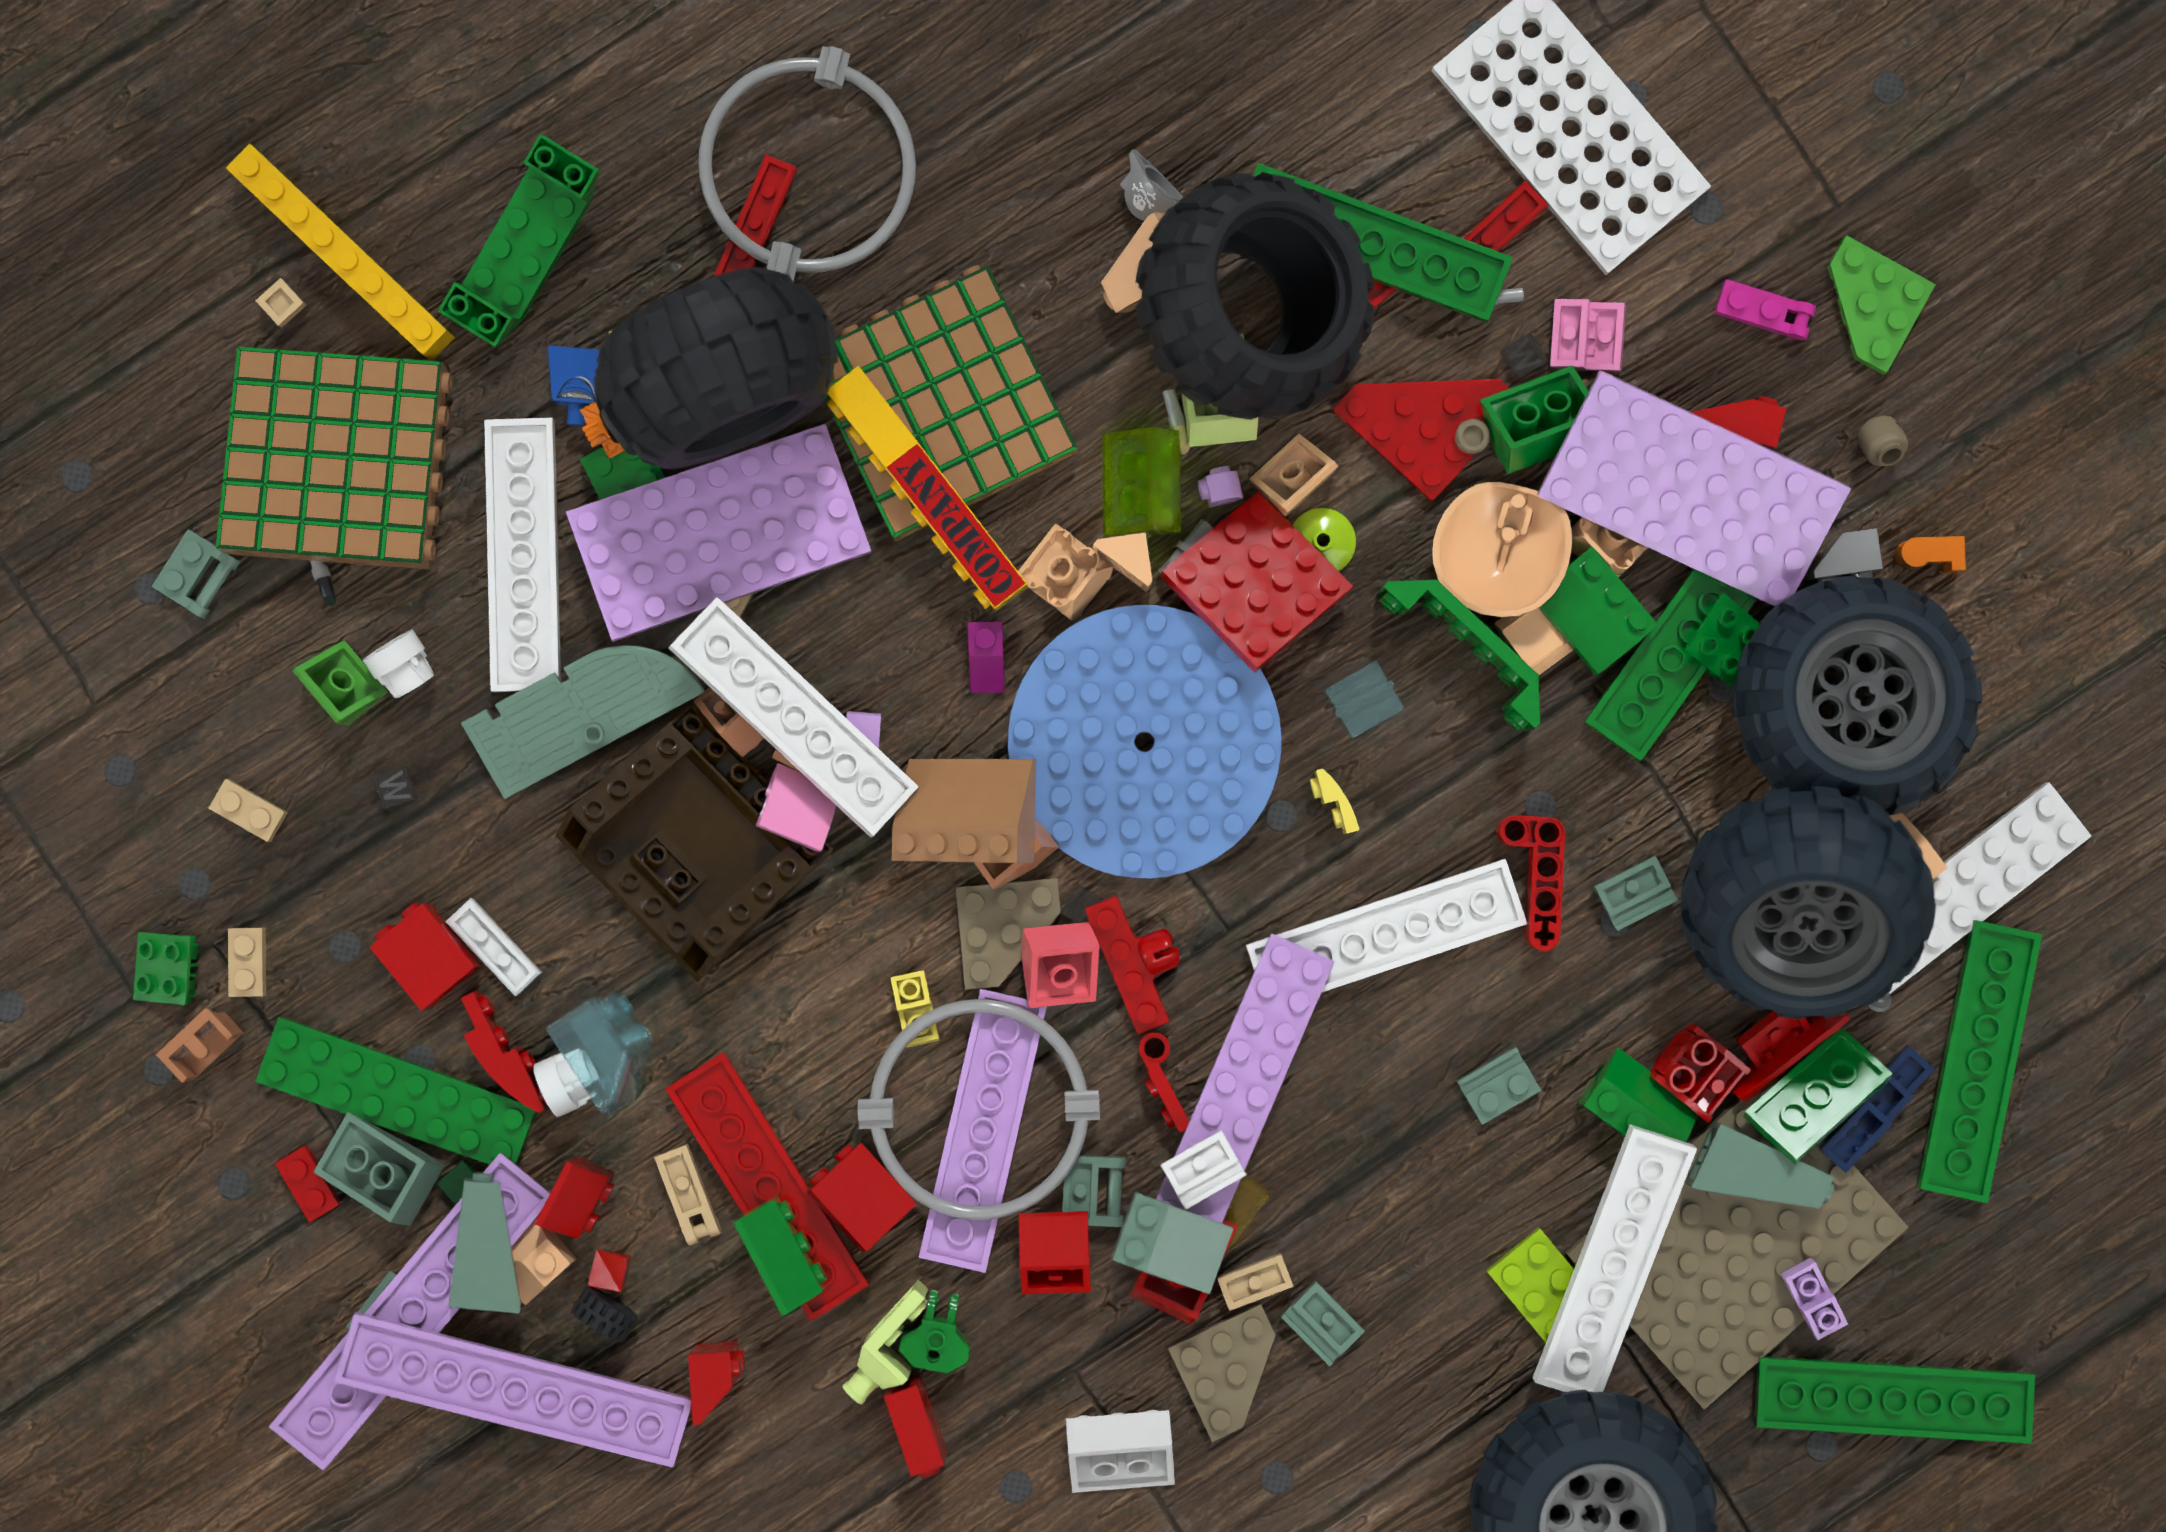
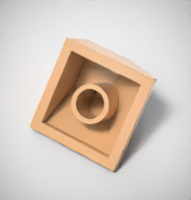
(539, 1260)

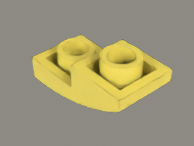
(1328, 790)
(913, 1001)

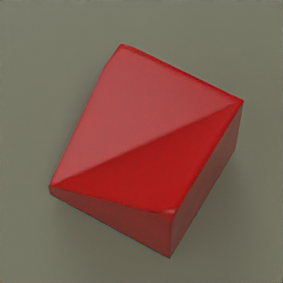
(609, 1271)

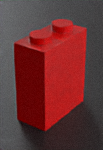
(424, 955)
(860, 1196)
(916, 1427)

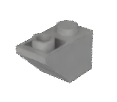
(1848, 554)

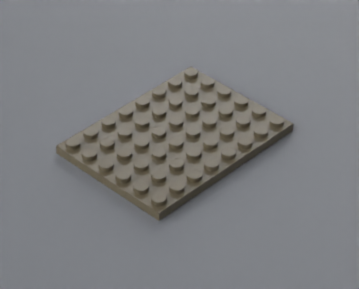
(1717, 1276)

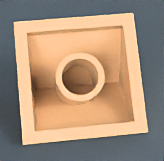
(1293, 474)
(1128, 556)

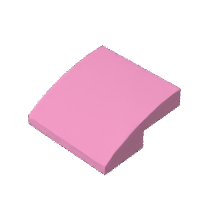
(1588, 335)
(796, 809)

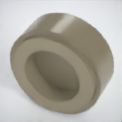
(1472, 436)

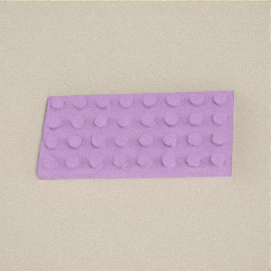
(1693, 490)
(718, 532)

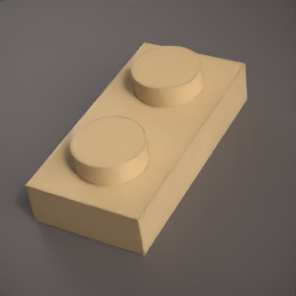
(248, 810)
(246, 962)
(1255, 1281)

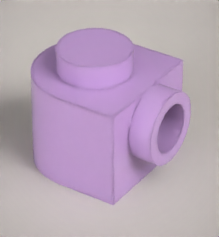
(1220, 487)

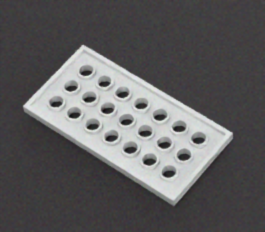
(1542, 173)

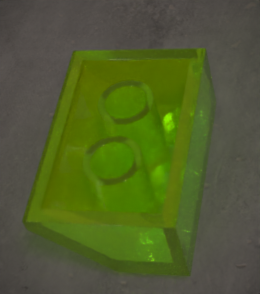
(1141, 482)

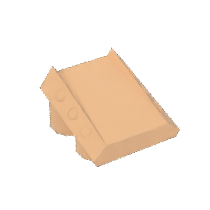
(1614, 548)
(1065, 572)
(1533, 639)

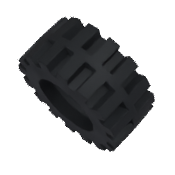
(604, 1314)

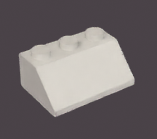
(1120, 1451)

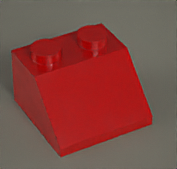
(576, 1197)
(712, 1374)

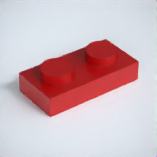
(310, 1190)

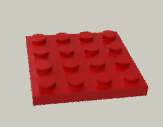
(1256, 581)

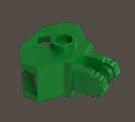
(937, 1335)

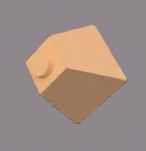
(1119, 283)

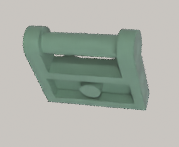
(187, 568)
(1081, 1189)

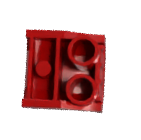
(1704, 1077)

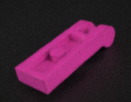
(1764, 309)

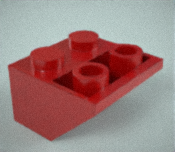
(1055, 1252)

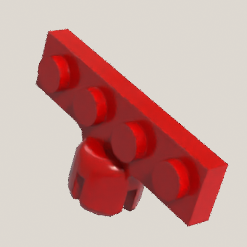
(1134, 961)

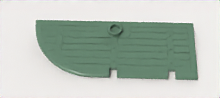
(564, 721)

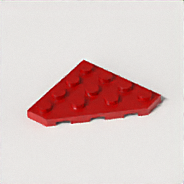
(1416, 425)

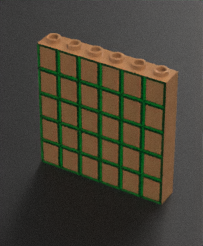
(960, 387)
(333, 458)

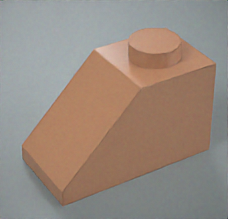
(728, 722)
(1001, 873)

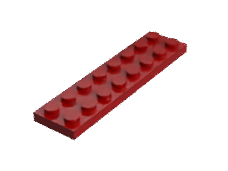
(760, 1168)

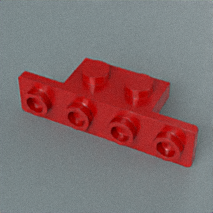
(1778, 1044)

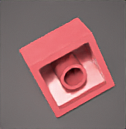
(1060, 964)

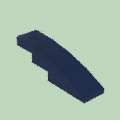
(1873, 1118)

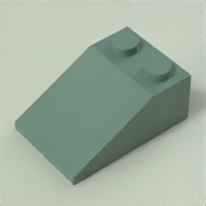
(379, 1170)
(1171, 1243)

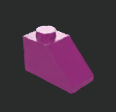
(986, 657)

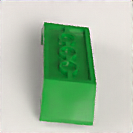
(523, 243)
(1524, 706)

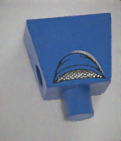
(573, 379)

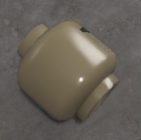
(1882, 441)

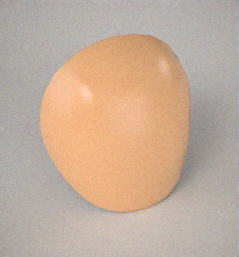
(1502, 549)

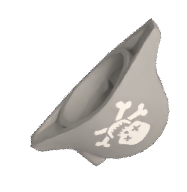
(1147, 188)

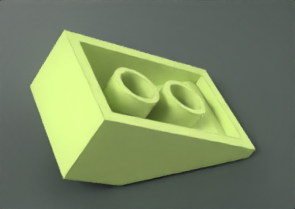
(1208, 427)

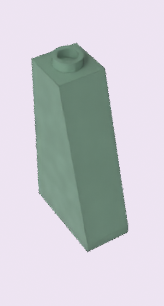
(1750, 1169)
(484, 1258)

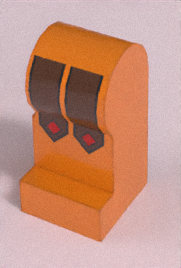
(1932, 550)

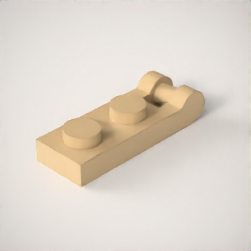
(687, 1193)

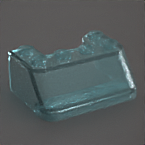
(604, 1049)

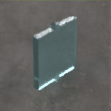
(1364, 699)

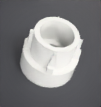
(400, 664)
(560, 1085)

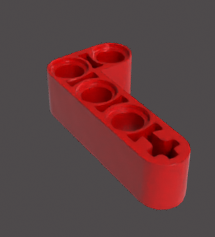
(1535, 881)

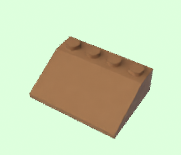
(967, 812)

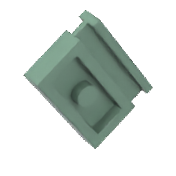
(1635, 893)
(1498, 1085)
(1322, 1323)

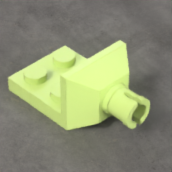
(878, 1361)

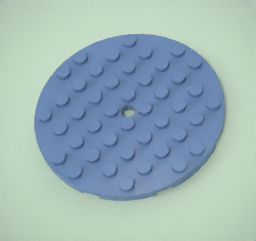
(1210, 752)

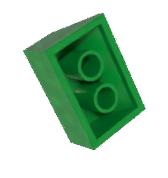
(1533, 418)
(1596, 612)
(1628, 1096)
(781, 1254)

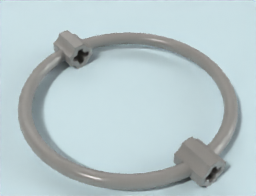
(830, 73)
(878, 1111)

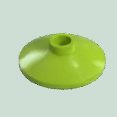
(1333, 525)

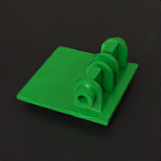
(1722, 639)
(164, 968)

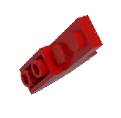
(509, 1069)

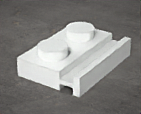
(1203, 1169)

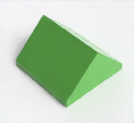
(341, 683)

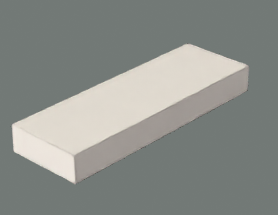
(493, 947)

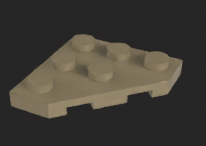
(994, 924)
(1225, 1367)

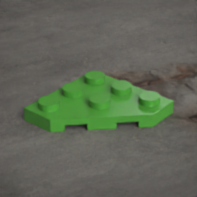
(1876, 301)

